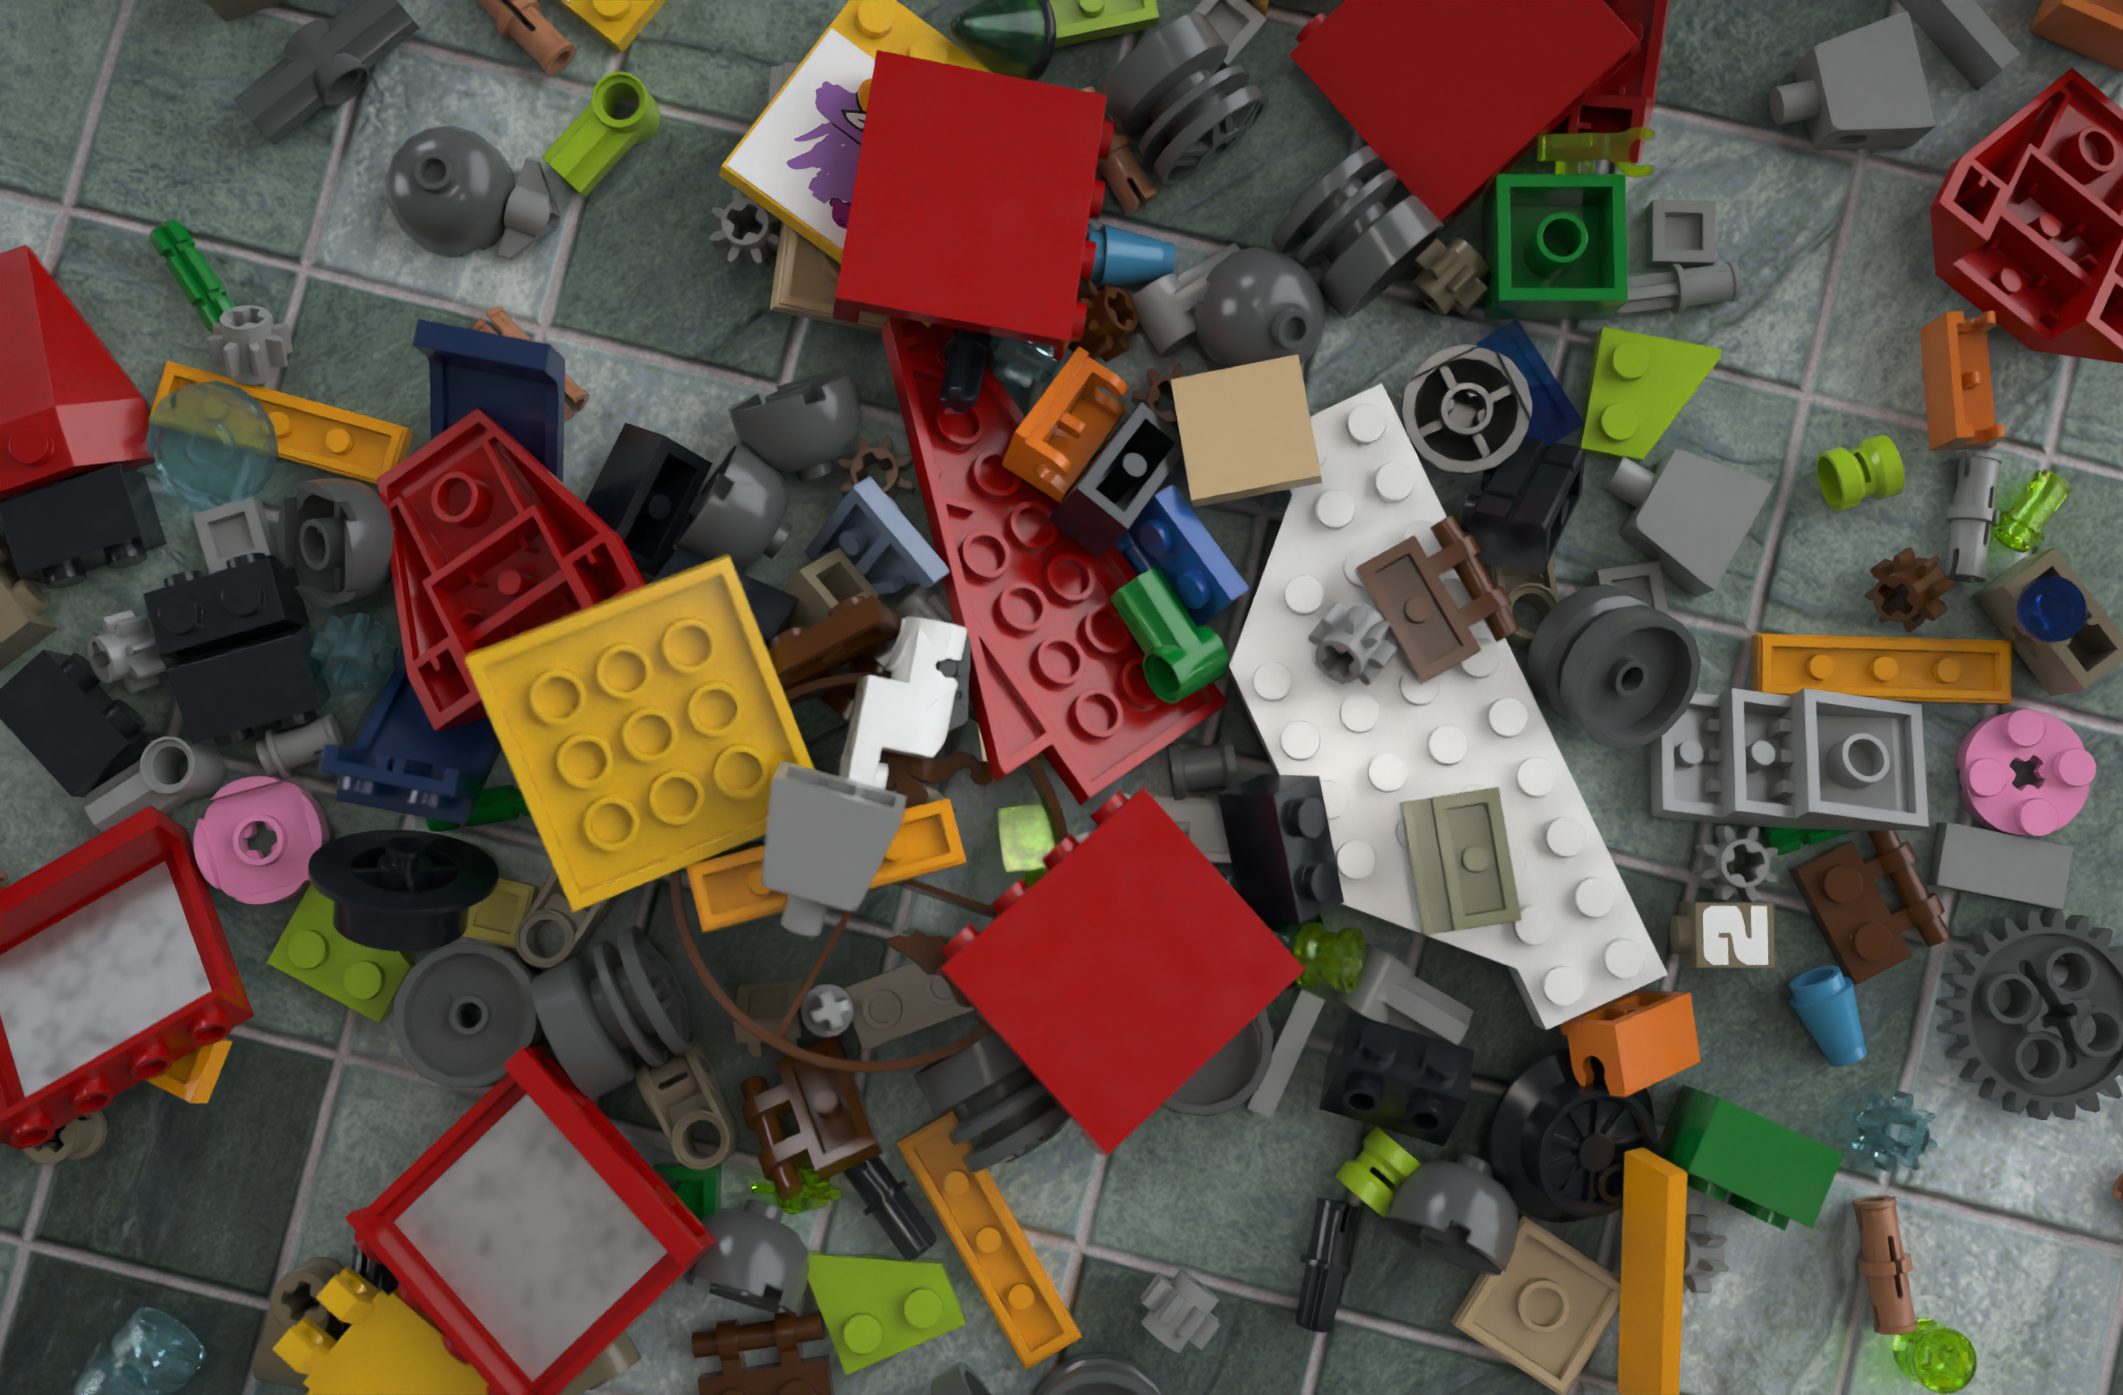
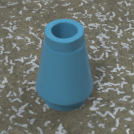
(1129, 257)
(1830, 1013)

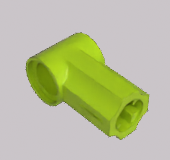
(598, 140)

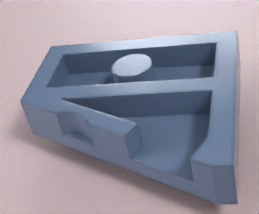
(878, 541)

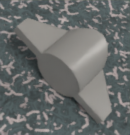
(529, 211)

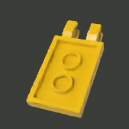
(381, 1353)

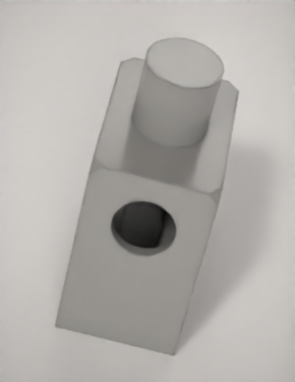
(1860, 89)
(1687, 514)
(825, 842)

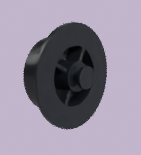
(402, 887)
(1564, 1142)

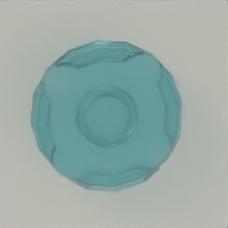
(212, 444)

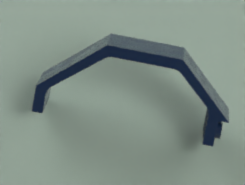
(399, 756)

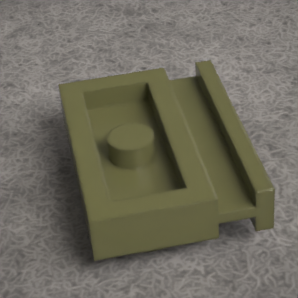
(1460, 861)

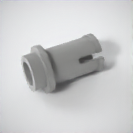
(297, 746)

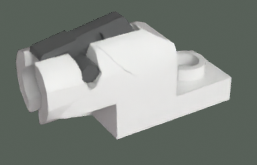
(912, 707)

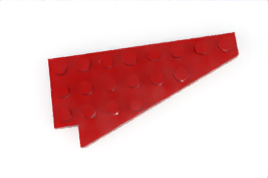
(1046, 642)

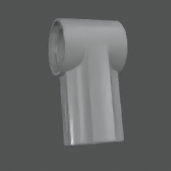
(1169, 305)
(156, 782)
(1400, 999)

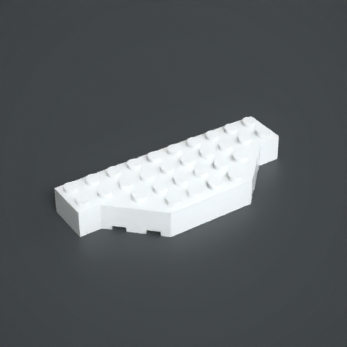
(1427, 740)

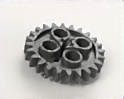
(1996, 1040)

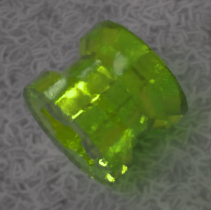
(1330, 957)
(1949, 1364)

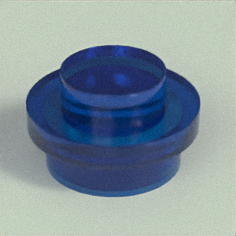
(2052, 609)

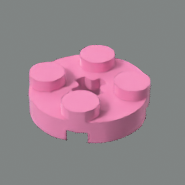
(2060, 768)
(232, 818)

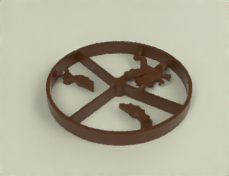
(920, 948)

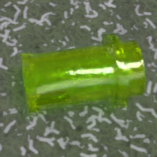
(2032, 510)

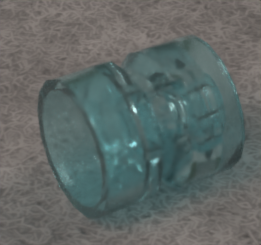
(147, 1358)

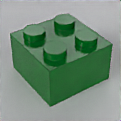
(1555, 246)
(1762, 1163)

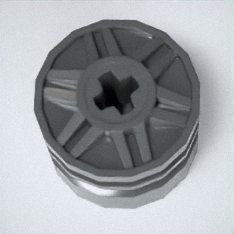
(1177, 93)
(1356, 231)
(601, 1018)
(1002, 1101)

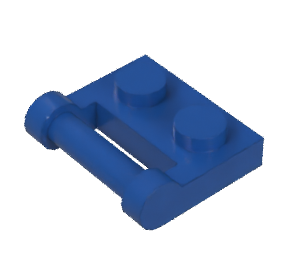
(1176, 541)

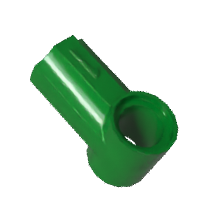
(1176, 651)

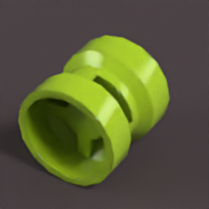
(1859, 473)
(1388, 1159)

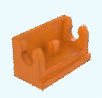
(1959, 382)
(1066, 426)
(1635, 1038)

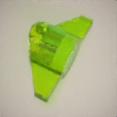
(814, 1196)

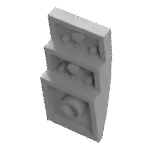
(1793, 762)

